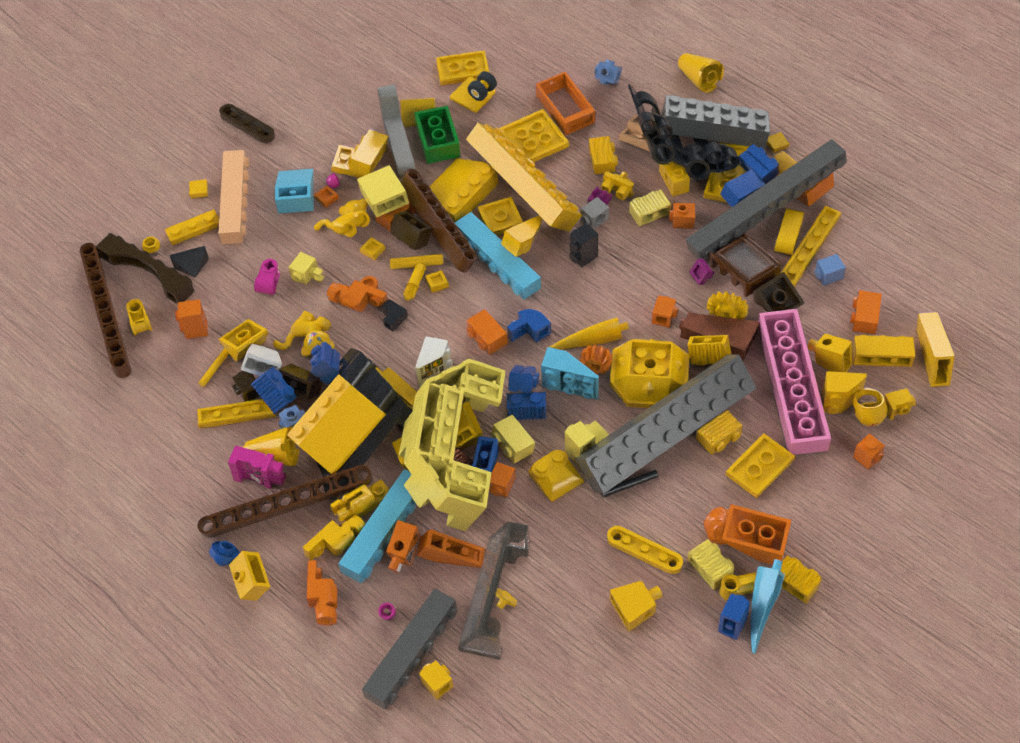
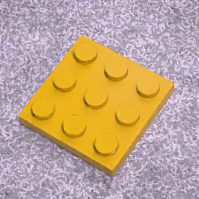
(536, 135)

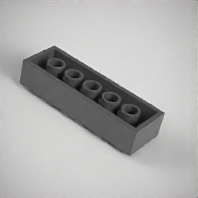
(717, 121)

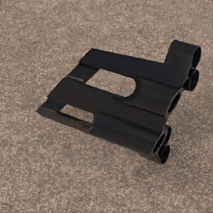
(364, 377)

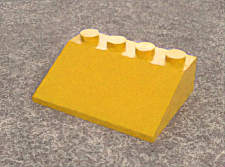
(464, 186)
(336, 424)

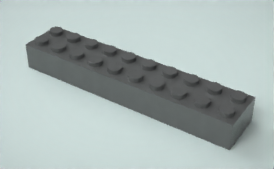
(665, 423)

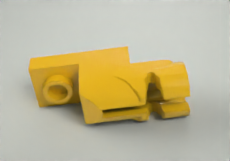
(360, 501)
(334, 537)

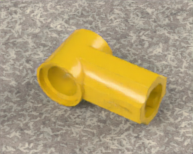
(742, 585)

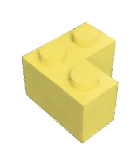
(582, 437)

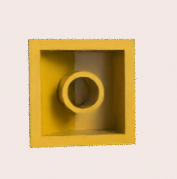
(840, 390)

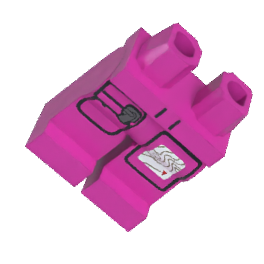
(256, 467)

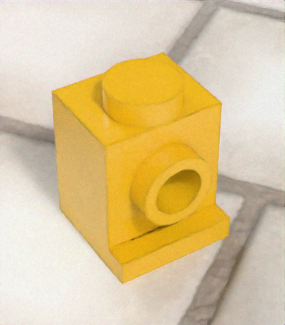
(899, 402)

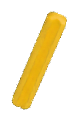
(408, 262)

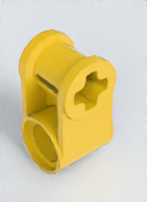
(138, 319)

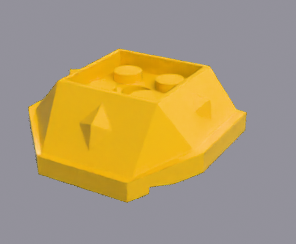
(642, 385)

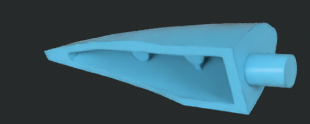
(765, 593)

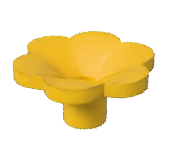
(505, 598)

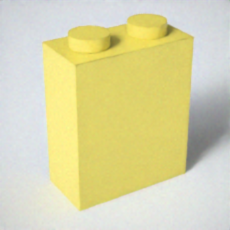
(383, 191)

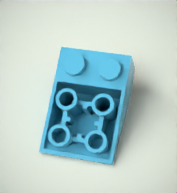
(295, 191)
(567, 374)

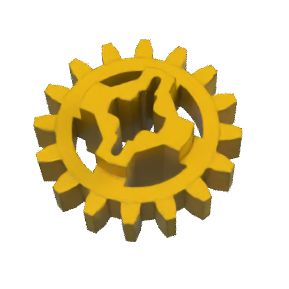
(727, 305)

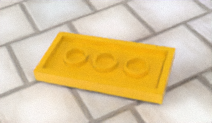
(717, 180)

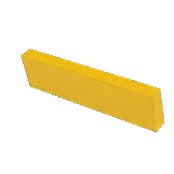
(233, 413)

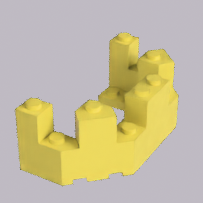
(431, 441)

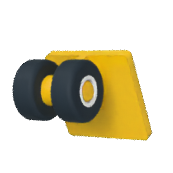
(475, 93)

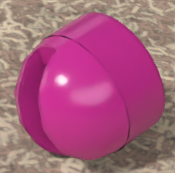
(333, 181)
(390, 607)

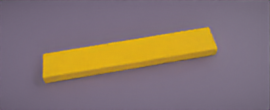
(811, 244)

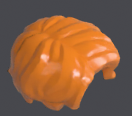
(715, 524)

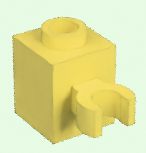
(304, 268)

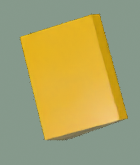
(409, 106)
(241, 337)

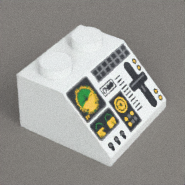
(432, 359)

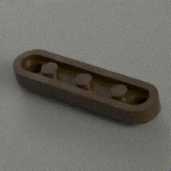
(247, 123)

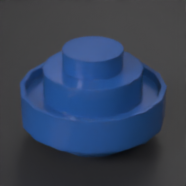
(223, 552)

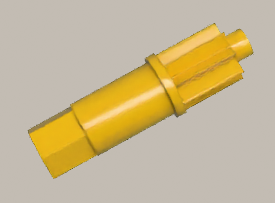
(413, 284)

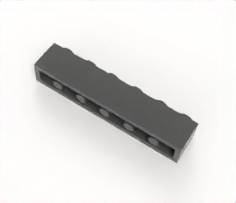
(409, 649)

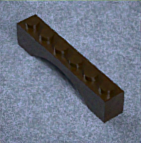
(119, 252)

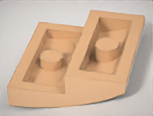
(633, 134)

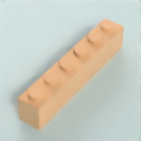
(233, 197)

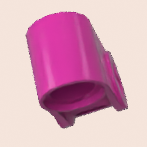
(267, 277)

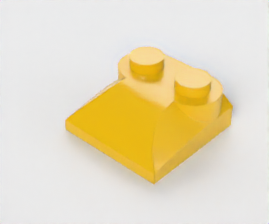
(555, 475)

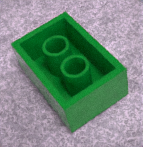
(437, 134)

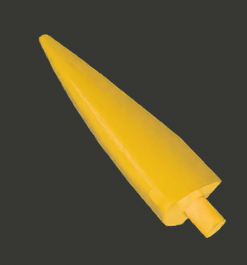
(596, 334)

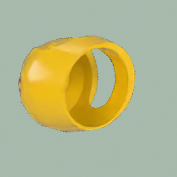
(870, 413)

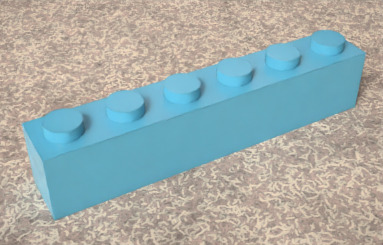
(488, 248)
(377, 532)

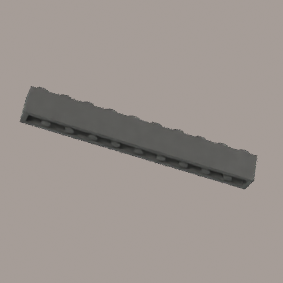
(767, 200)

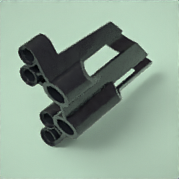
(697, 158)

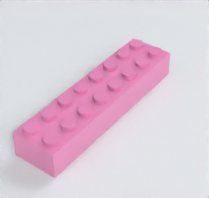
(793, 382)

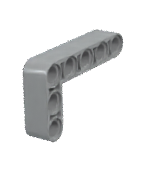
(394, 129)

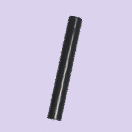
(632, 482)

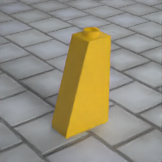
(935, 349)

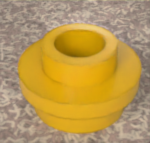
(150, 244)

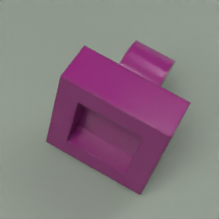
(603, 195)
(701, 272)

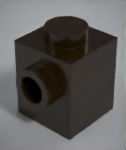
(243, 387)

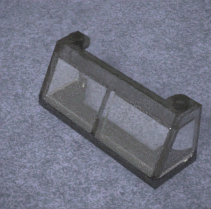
(480, 630)

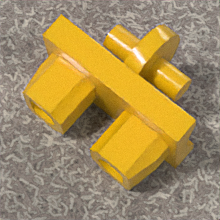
(618, 183)

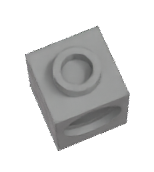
(595, 213)

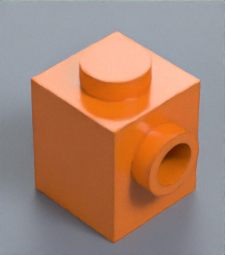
(682, 215)
(664, 311)
(869, 451)
(502, 479)

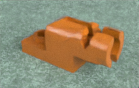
(356, 296)
(321, 595)

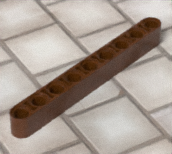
(105, 311)
(275, 500)

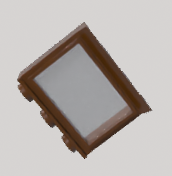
(746, 263)

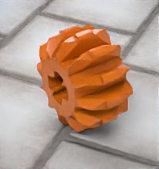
(596, 358)

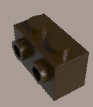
(410, 230)
(302, 381)

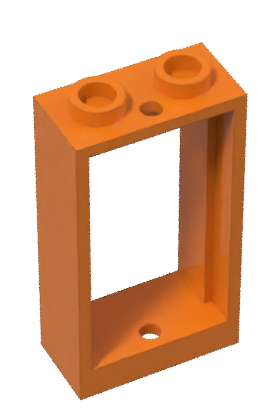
(571, 123)

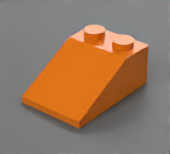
(756, 533)

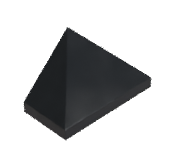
(190, 261)

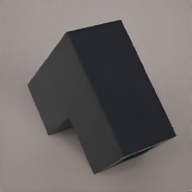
(395, 314)

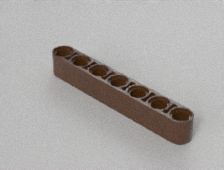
(436, 216)

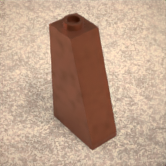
(740, 331)

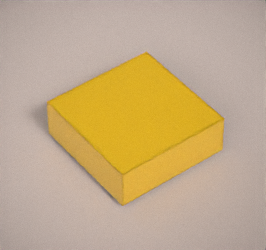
(777, 142)
(198, 188)
(372, 248)
(436, 281)

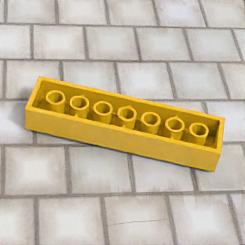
(524, 177)

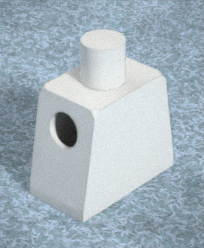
(260, 359)

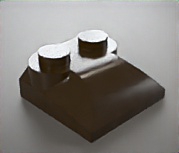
(778, 295)

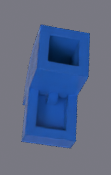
(529, 322)

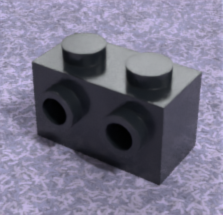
(583, 245)

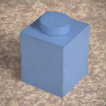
(830, 269)

